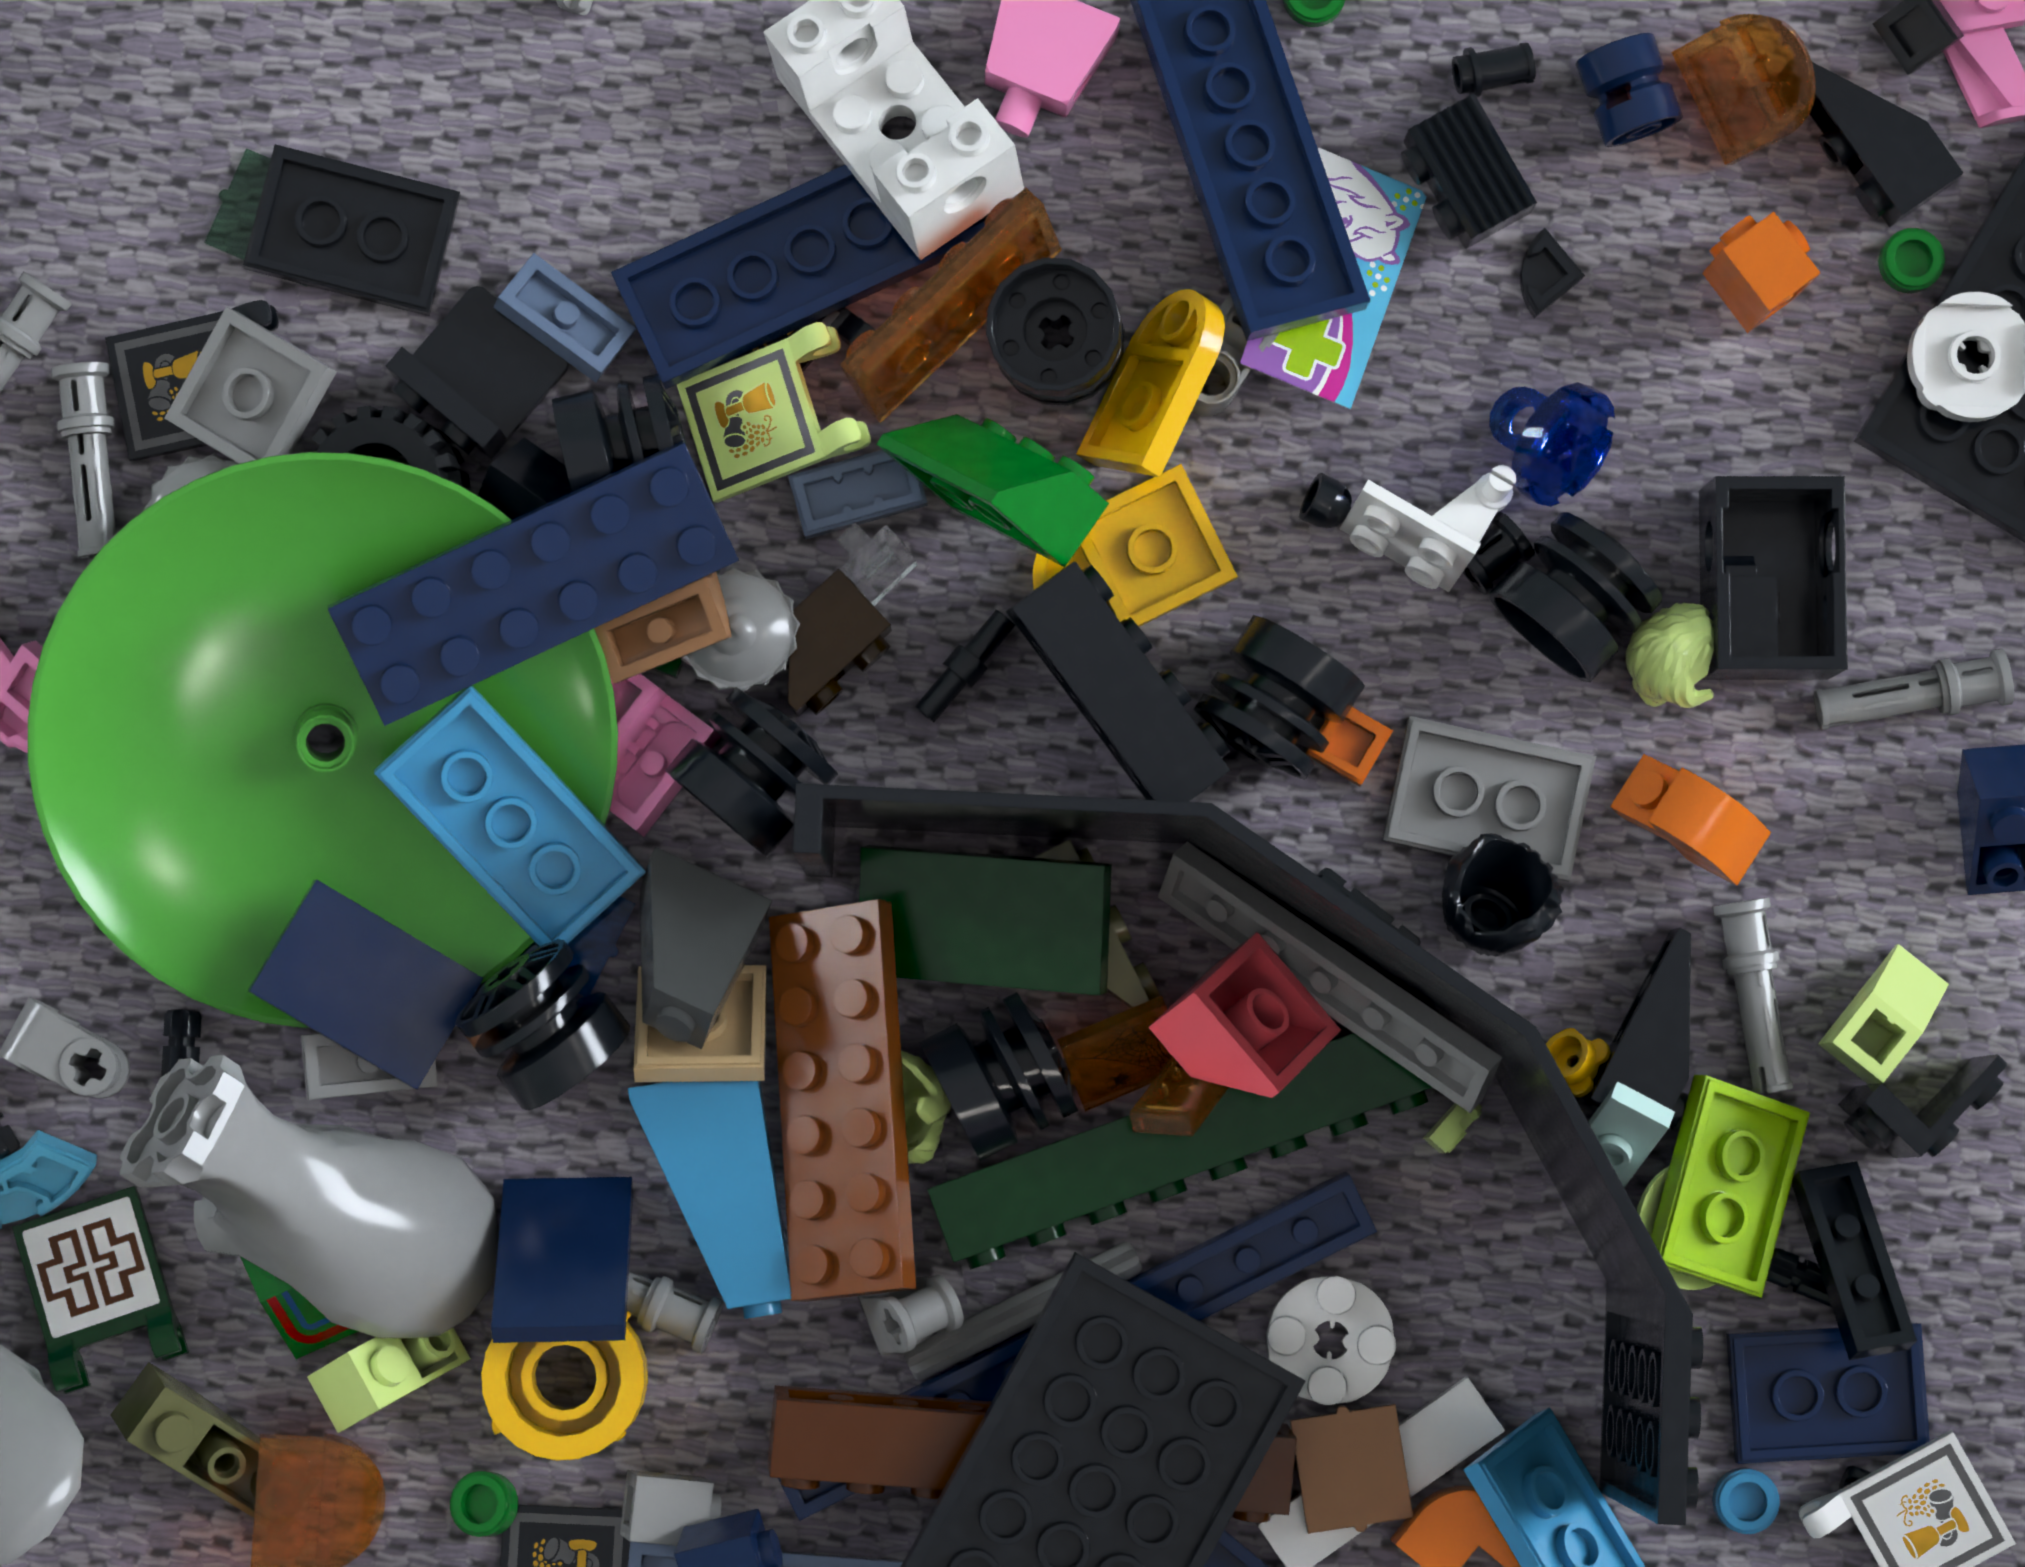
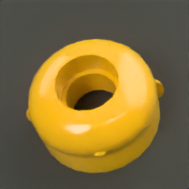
(557, 1431)

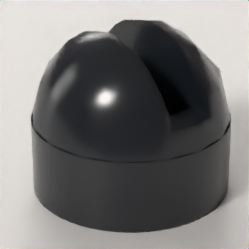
(1326, 502)

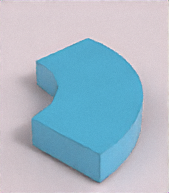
(41, 1176)

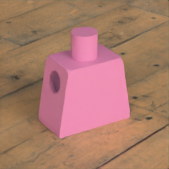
(1045, 57)

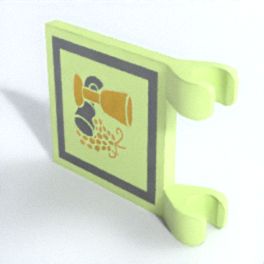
(758, 418)

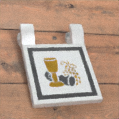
(1917, 1510)

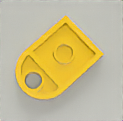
(1156, 385)
(1151, 549)

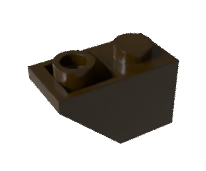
(834, 635)

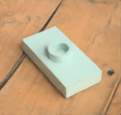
(1629, 1128)

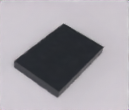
(351, 230)

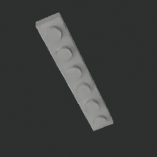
(1335, 978)

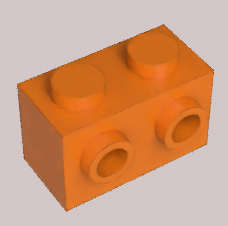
(1760, 268)

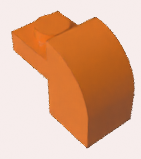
(1692, 817)
(1450, 1528)

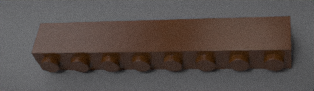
(919, 1441)

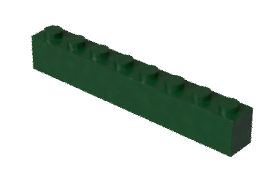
(1112, 1163)

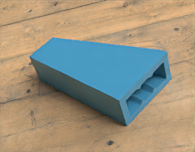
(723, 1176)

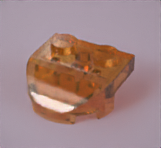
(1749, 82)
(314, 1501)

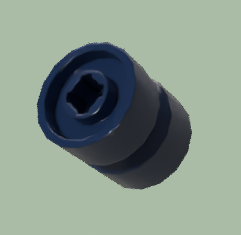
(1632, 68)

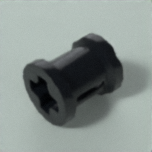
(1499, 550)

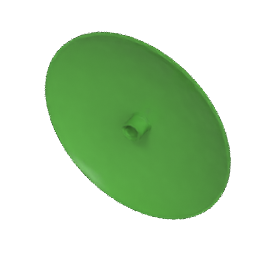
(185, 706)

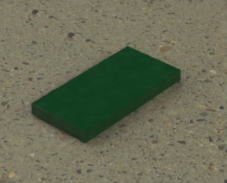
(994, 917)

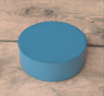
(1746, 1500)

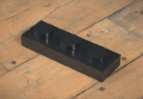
(1853, 1260)

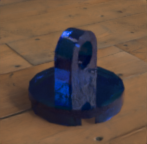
(1560, 442)

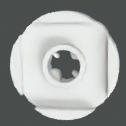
(1944, 382)
(1367, 1345)

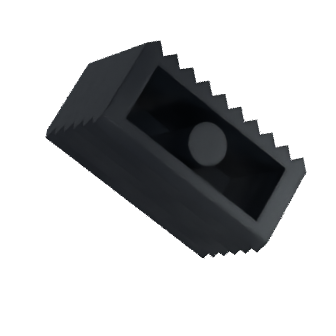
(1467, 172)

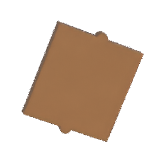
(1351, 1468)

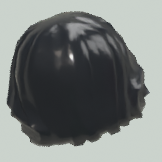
(1499, 895)

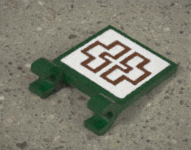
(95, 1280)

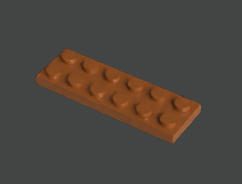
(842, 1102)

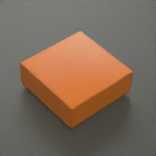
(1352, 745)

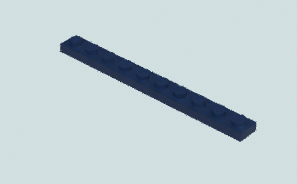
(1193, 1282)

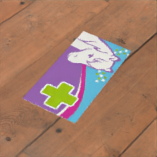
(1333, 353)

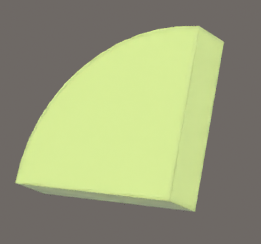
(1451, 1128)

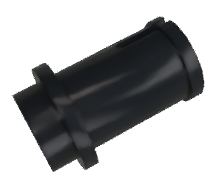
(1493, 68)

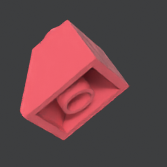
(1246, 1023)

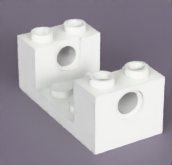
(856, 70)

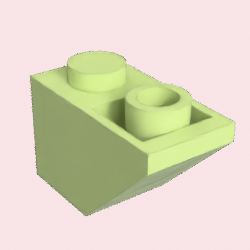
(1885, 1017)
(382, 1374)

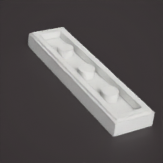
(1432, 1444)

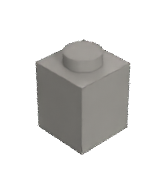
(663, 1504)

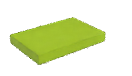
(1728, 1185)

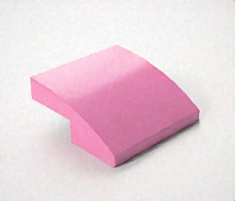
(649, 738)

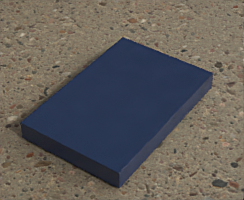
(365, 984)
(563, 1260)
(1807, 1401)

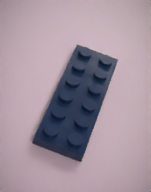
(1252, 162)
(766, 274)
(533, 583)

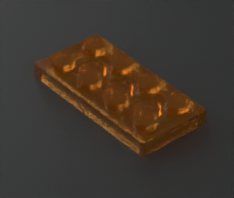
(948, 308)

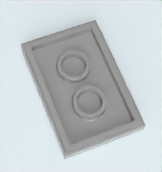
(1476, 783)

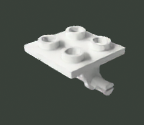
(1428, 546)

